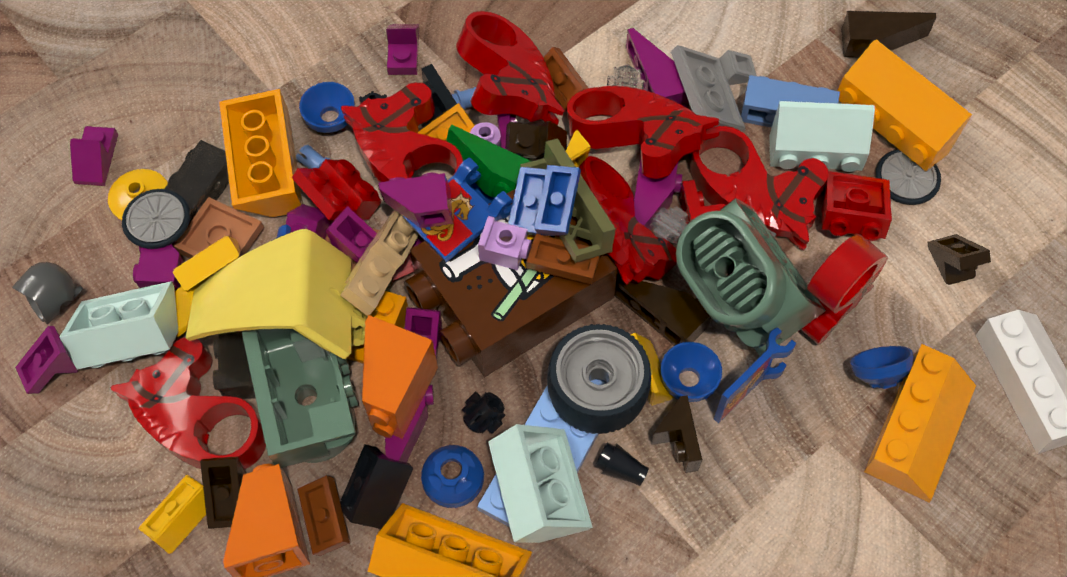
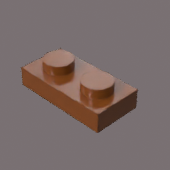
(564, 76)
(553, 258)
(323, 516)

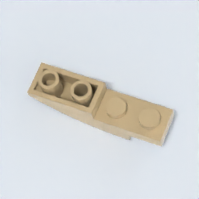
(379, 263)

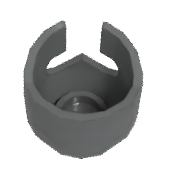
(46, 289)

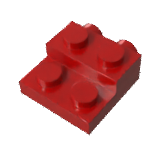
(336, 187)
(856, 205)

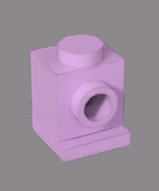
(503, 244)

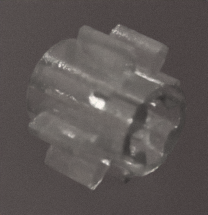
(626, 76)
(669, 224)

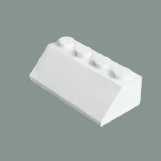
(1029, 375)

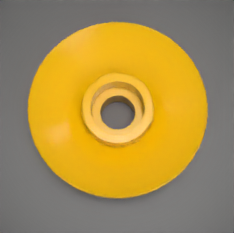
(122, 189)

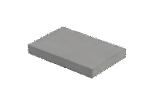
(707, 86)

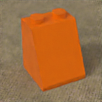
(394, 375)
(265, 527)

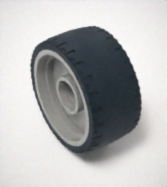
(599, 354)

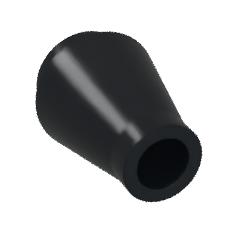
(619, 464)

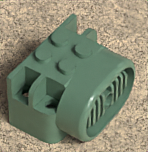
(764, 286)
(285, 372)

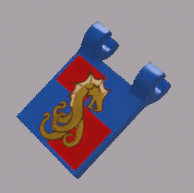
(468, 214)
(757, 372)

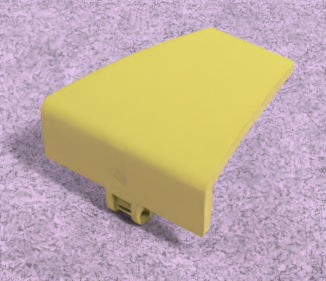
(282, 286)

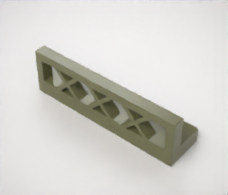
(587, 210)

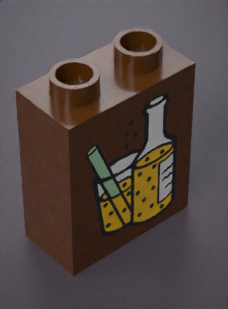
(497, 309)

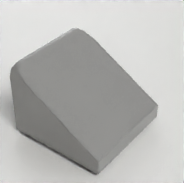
(737, 67)

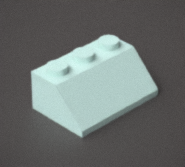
(823, 131)
(122, 326)
(539, 483)

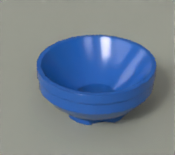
(324, 98)
(694, 358)
(883, 365)
(457, 491)

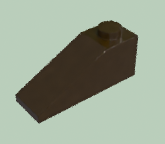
(889, 28)
(665, 309)

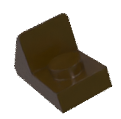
(530, 140)
(957, 257)
(680, 427)
(221, 489)

